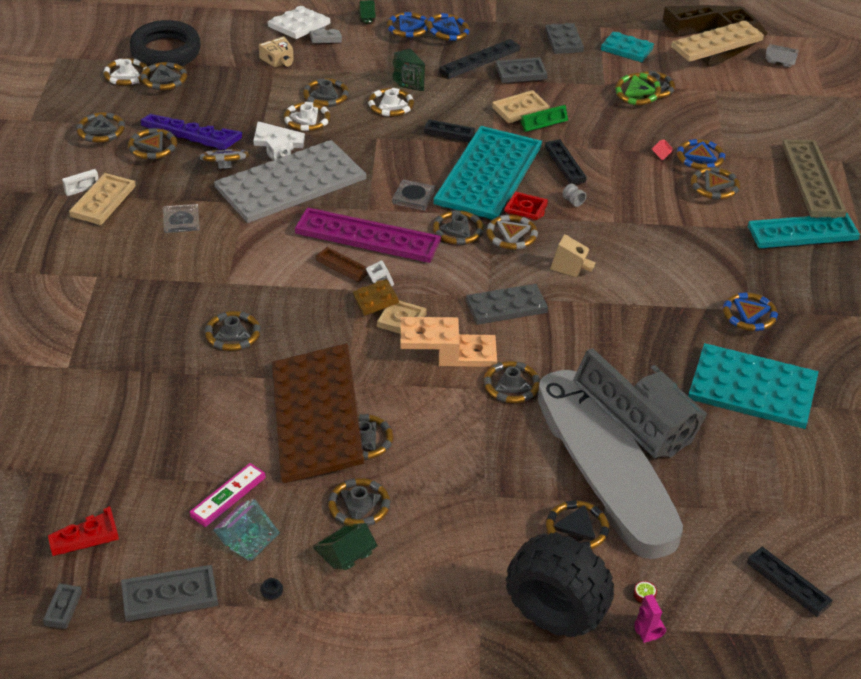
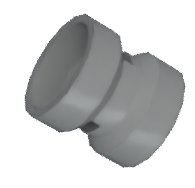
(574, 195)

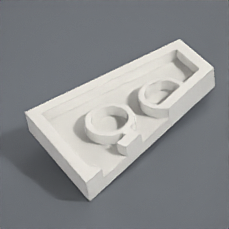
(266, 132)

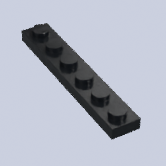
(479, 58)

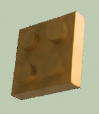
(375, 297)

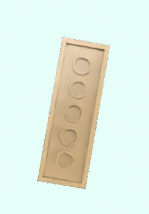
(717, 41)

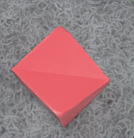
(663, 149)

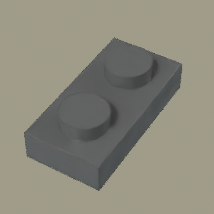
(62, 606)

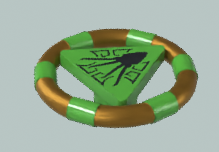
(638, 88)

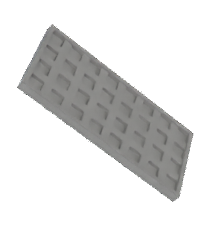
(289, 181)

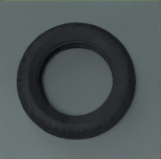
(165, 29)

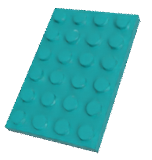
(754, 385)

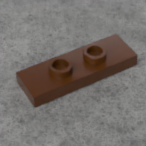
(342, 264)

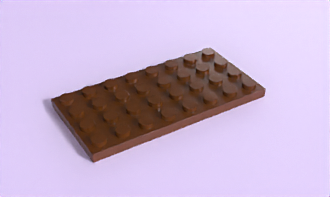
(316, 413)

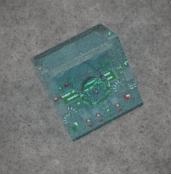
(246, 530)

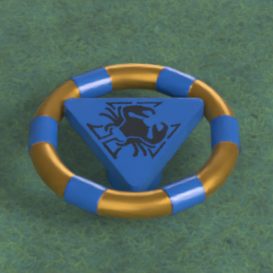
(408, 24)
(448, 27)

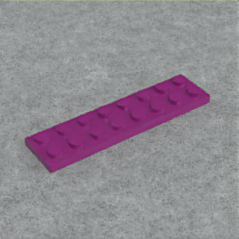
(368, 234)

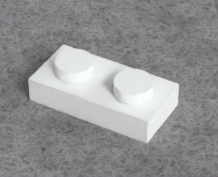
(80, 182)

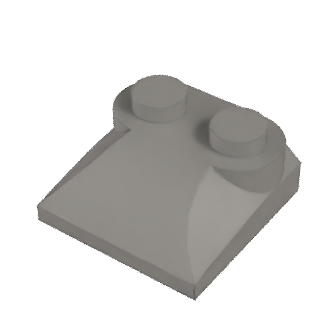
(781, 54)

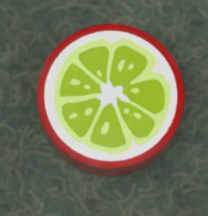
(644, 588)

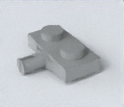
(325, 36)

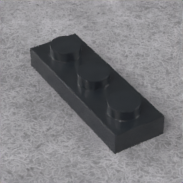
(449, 130)

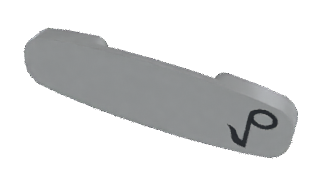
(613, 467)

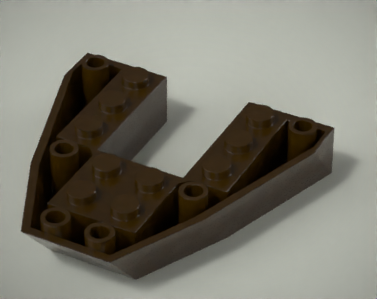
(703, 17)

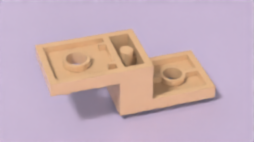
(452, 347)

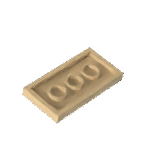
(102, 199)

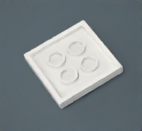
(298, 22)

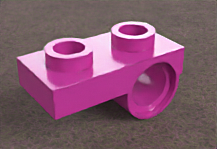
(648, 620)

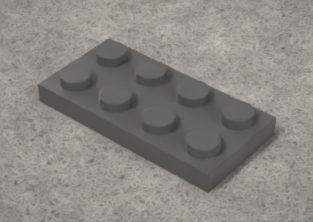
(506, 304)
(169, 593)

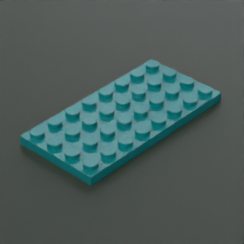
(488, 172)

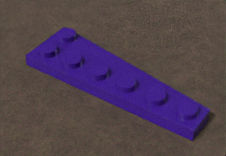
(192, 131)

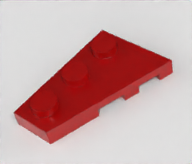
(87, 534)

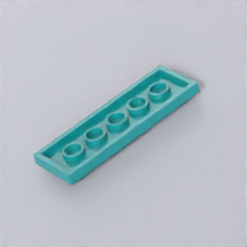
(802, 231)

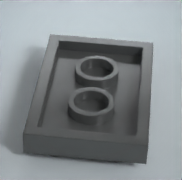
(564, 38)
(521, 70)

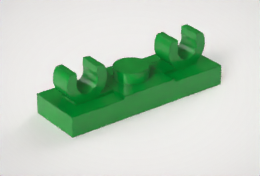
(544, 118)

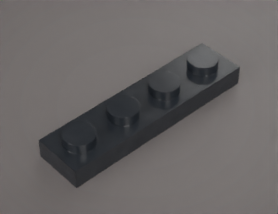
(565, 162)
(789, 581)

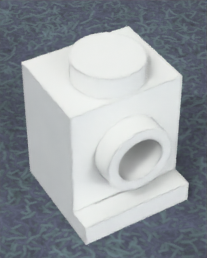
(279, 147)
(379, 272)

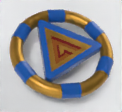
(700, 154)
(750, 311)

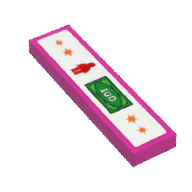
(227, 495)

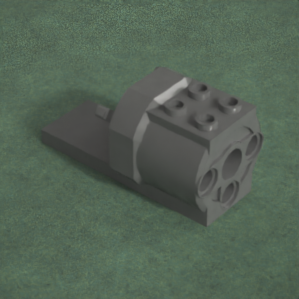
(651, 412)

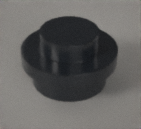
(271, 589)

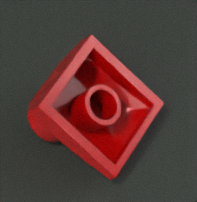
(526, 206)

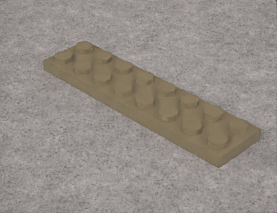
(813, 179)

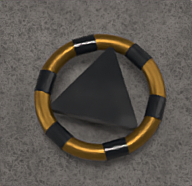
(578, 523)

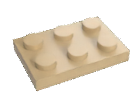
(513, 107)

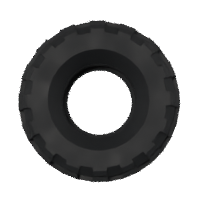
(560, 584)

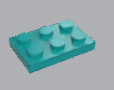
(627, 46)

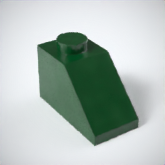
(367, 11)

